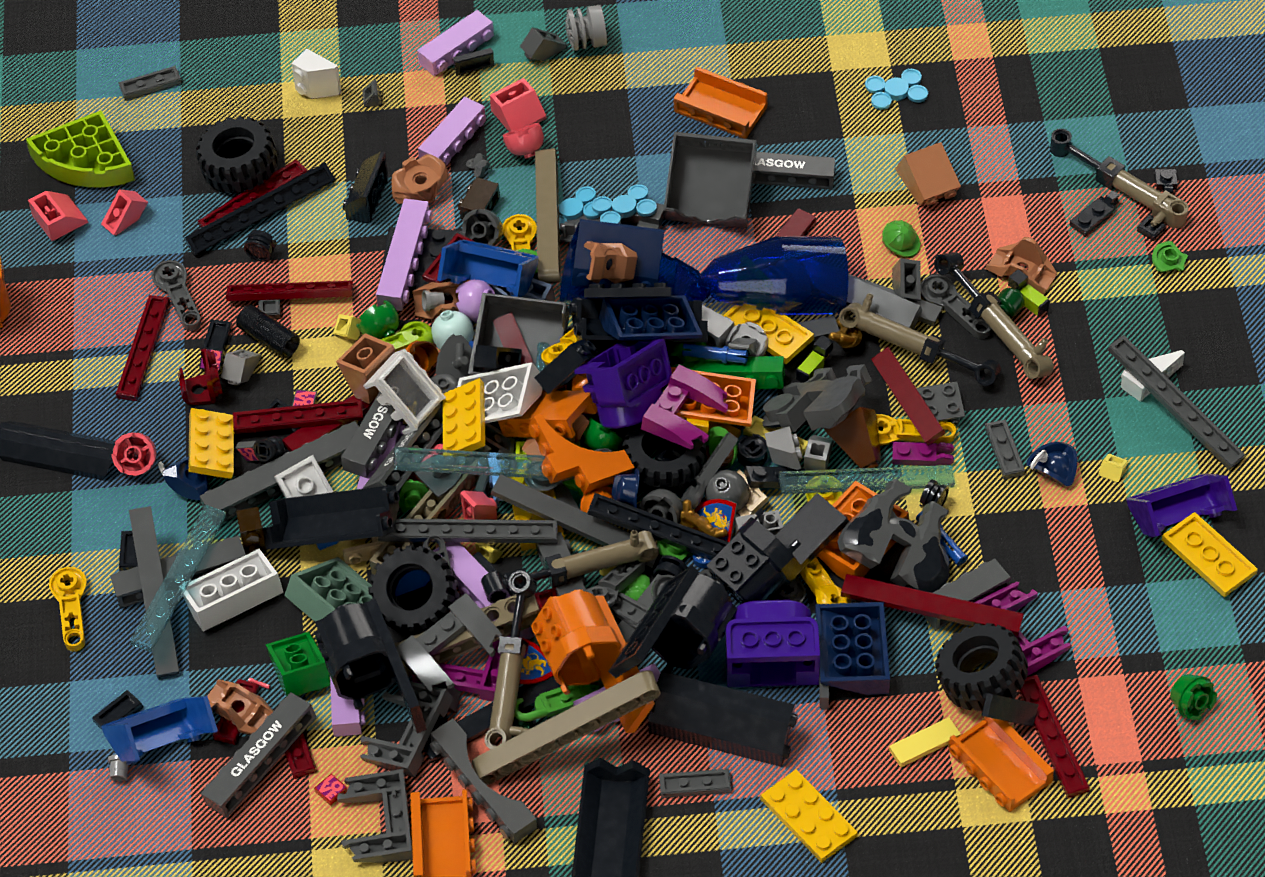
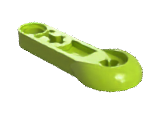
(410, 332)

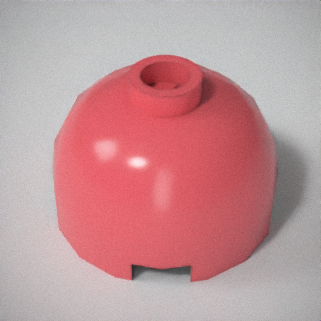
(525, 140)
(134, 454)

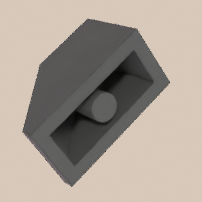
(542, 44)
(907, 279)

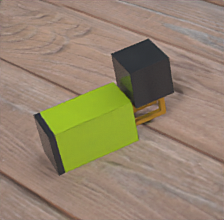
(1033, 299)
(815, 360)

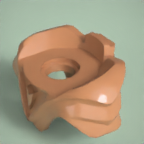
(410, 180)

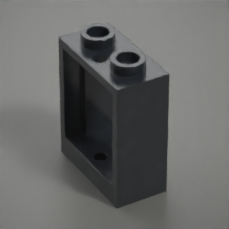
(562, 368)

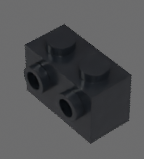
(496, 358)

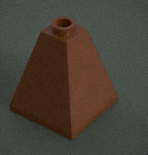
(859, 437)

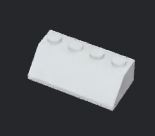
(232, 589)

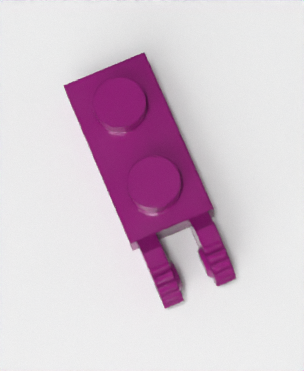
(921, 454)

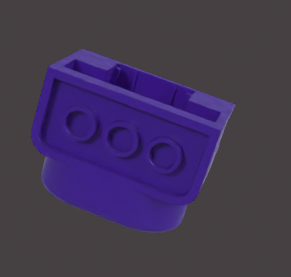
(627, 381)
(772, 645)

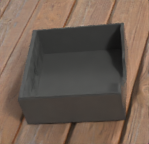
(710, 180)
(535, 318)

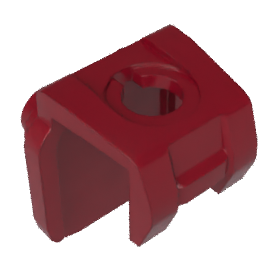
(209, 380)

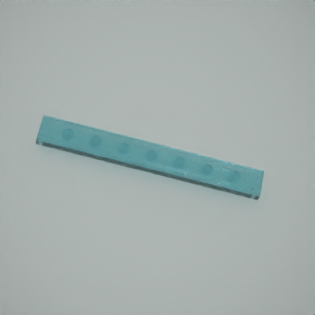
(468, 462)
(873, 478)
(178, 578)

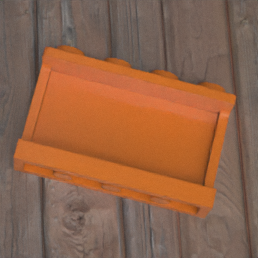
(721, 103)
(558, 409)
(1001, 762)
(442, 836)

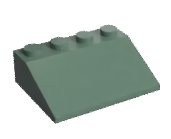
(326, 587)

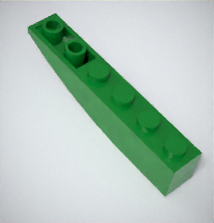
(767, 370)

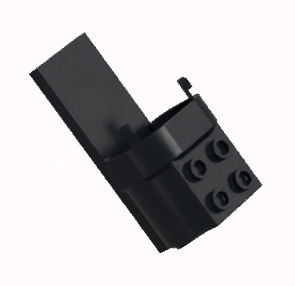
(761, 564)
(680, 624)
(363, 656)

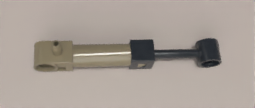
(1112, 175)

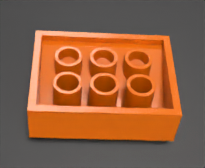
(739, 399)
(850, 505)

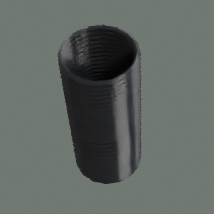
(267, 331)

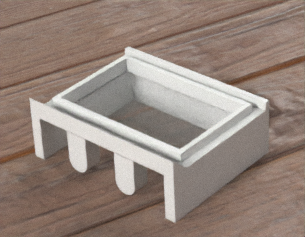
(406, 389)

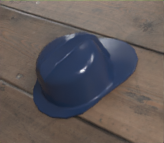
(626, 488)

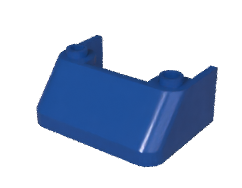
(492, 264)
(159, 726)

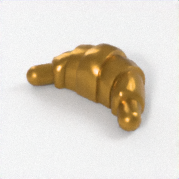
(846, 336)
(699, 523)

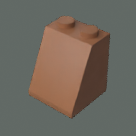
(928, 175)
(362, 362)

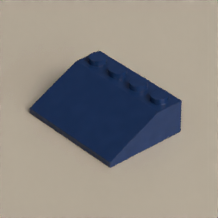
(642, 240)
(649, 318)
(853, 647)

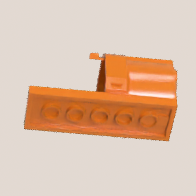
(582, 645)

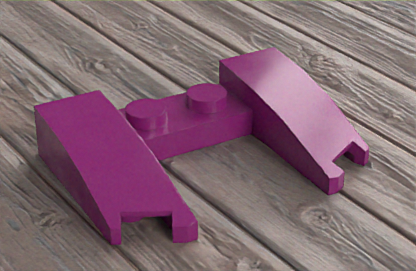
(662, 417)
(1040, 651)
(473, 680)

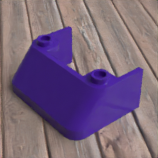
(1176, 501)

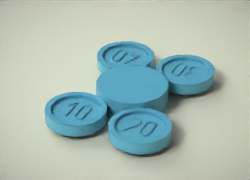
(896, 89)
(625, 205)
(573, 207)

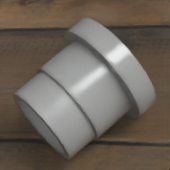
(432, 299)
(118, 768)

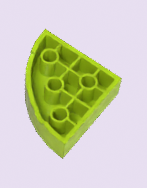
(82, 153)

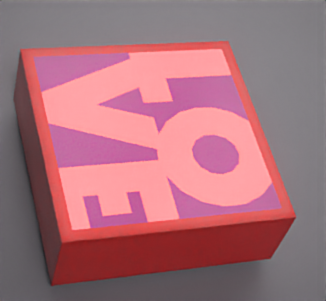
(330, 788)

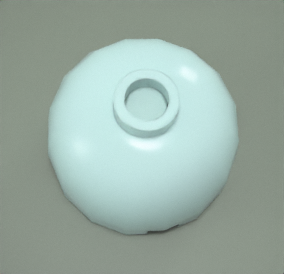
(451, 323)

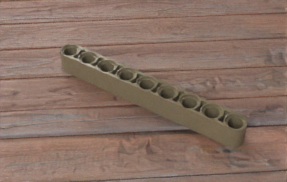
(547, 216)
(566, 727)

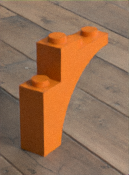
(564, 459)

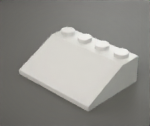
(508, 391)

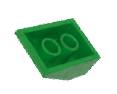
(298, 664)

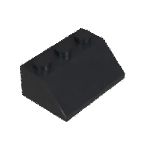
(367, 189)

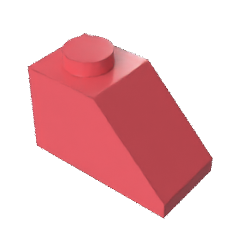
(124, 211)
(478, 506)

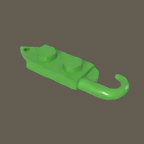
(554, 702)

